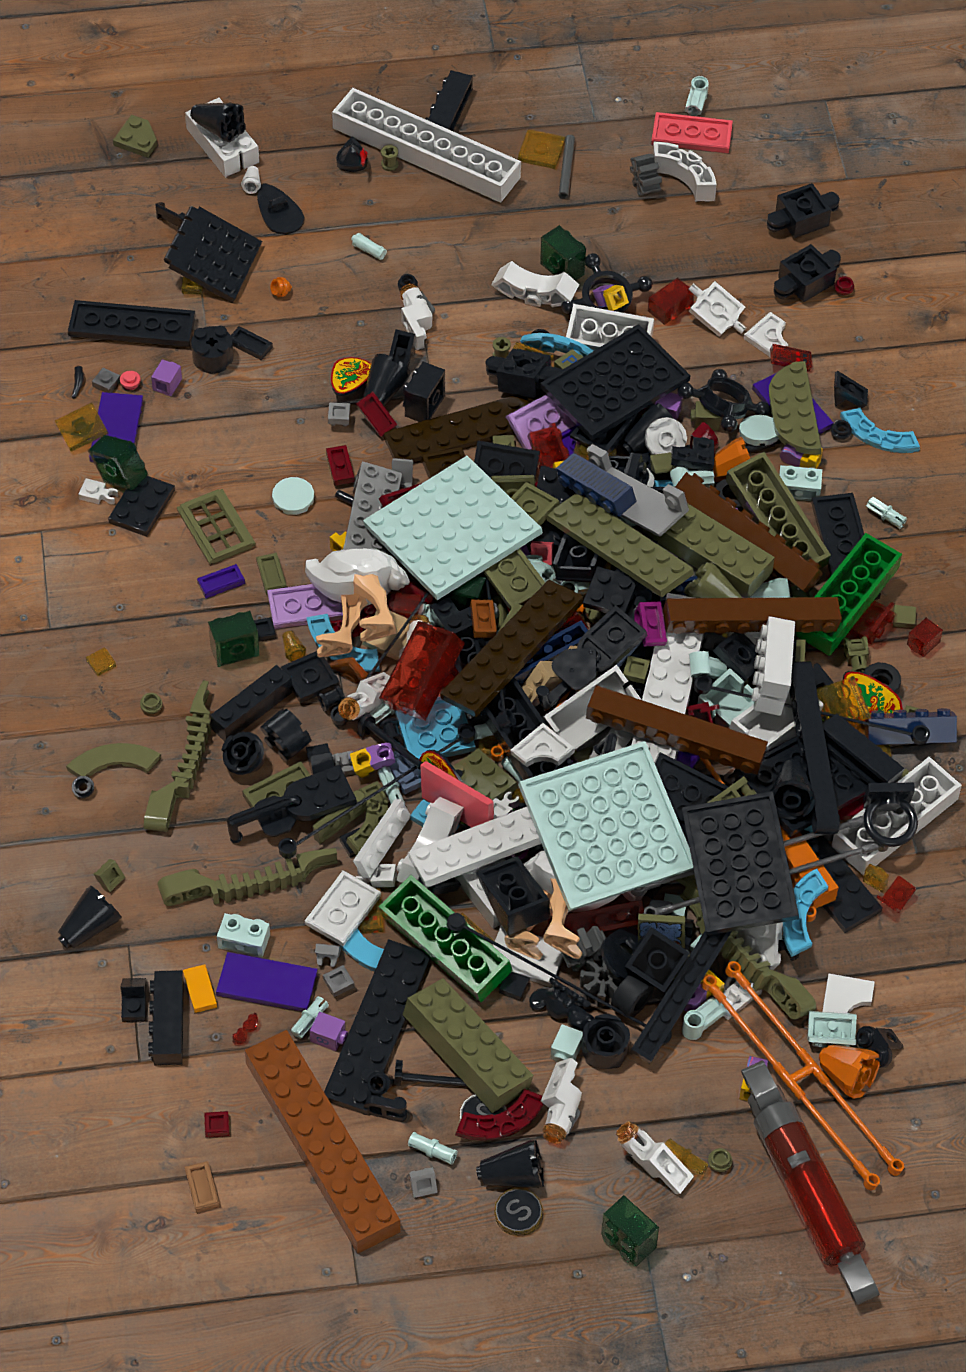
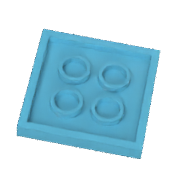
(435, 732)

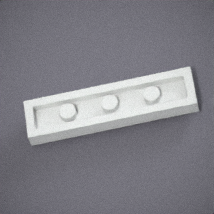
(382, 838)

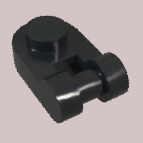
(386, 1108)

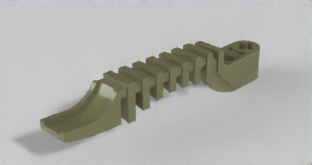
(162, 801)
(191, 885)
(785, 990)

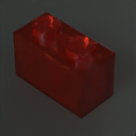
(670, 301)

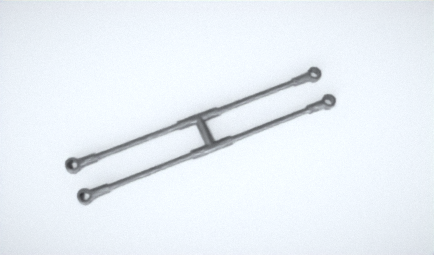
(870, 847)

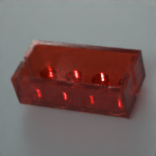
(421, 670)

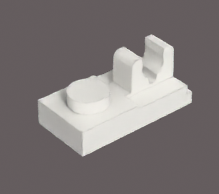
(738, 997)

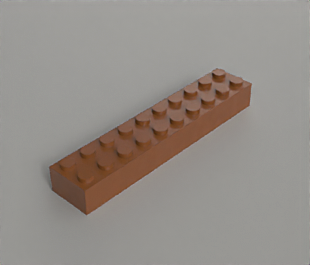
(322, 1142)

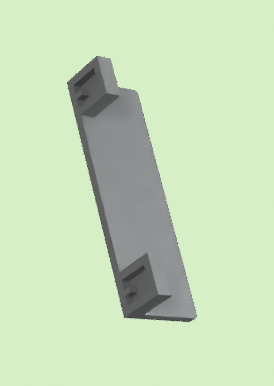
(369, 486)
(653, 509)

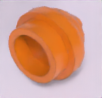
(280, 287)

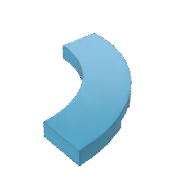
(551, 343)
(885, 440)
(365, 657)
(805, 892)
(363, 951)

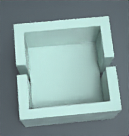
(730, 704)

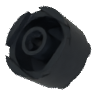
(212, 349)
(285, 734)
(605, 1042)

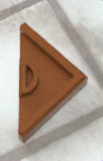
(350, 668)

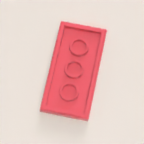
(693, 132)
(438, 784)

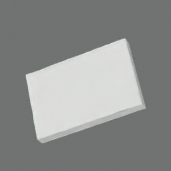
(343, 908)
(550, 960)

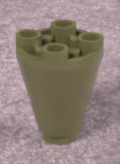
(710, 584)

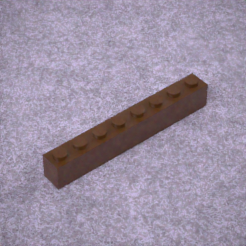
(786, 561)
(749, 614)
(676, 730)

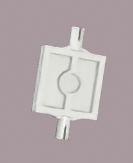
(717, 309)

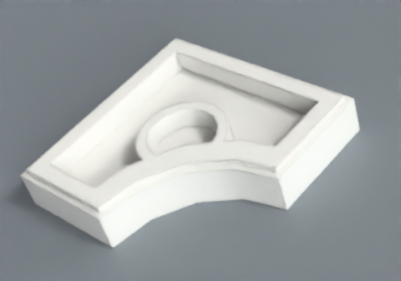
(766, 333)
(542, 745)
(847, 993)

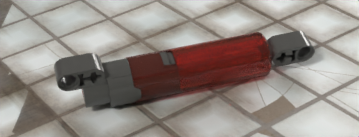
(808, 1182)

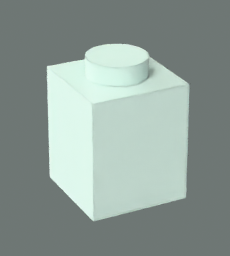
(566, 1044)

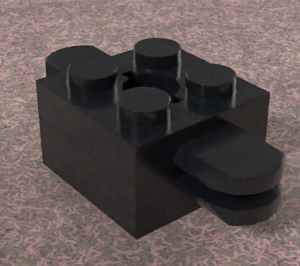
(802, 210)
(806, 273)
(521, 372)

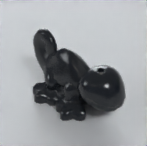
(562, 1003)

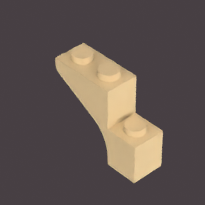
(541, 676)

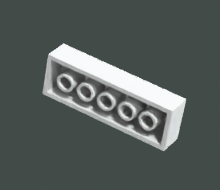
(933, 794)

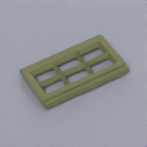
(232, 516)

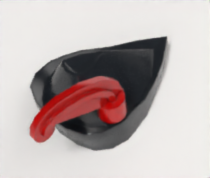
(352, 156)

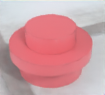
(130, 380)

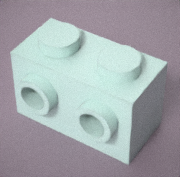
(802, 482)
(243, 935)

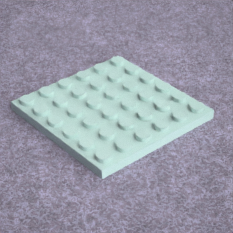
(452, 527)
(606, 825)

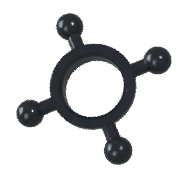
(593, 262)
(728, 410)

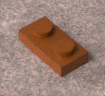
(483, 618)

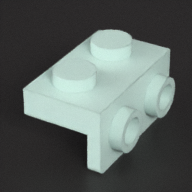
(831, 1028)

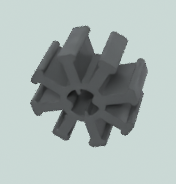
(645, 174)
(590, 945)
(598, 981)

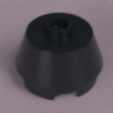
(243, 753)

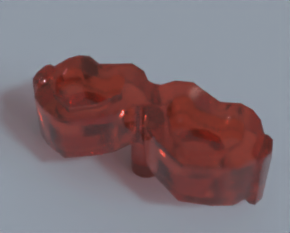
(248, 1026)

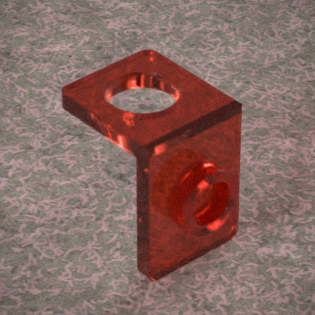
(898, 894)

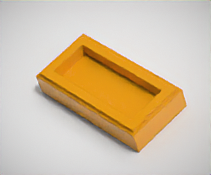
(199, 988)

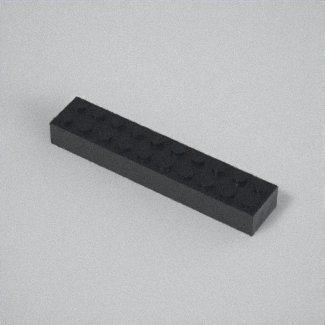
(515, 700)

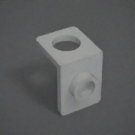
(406, 468)

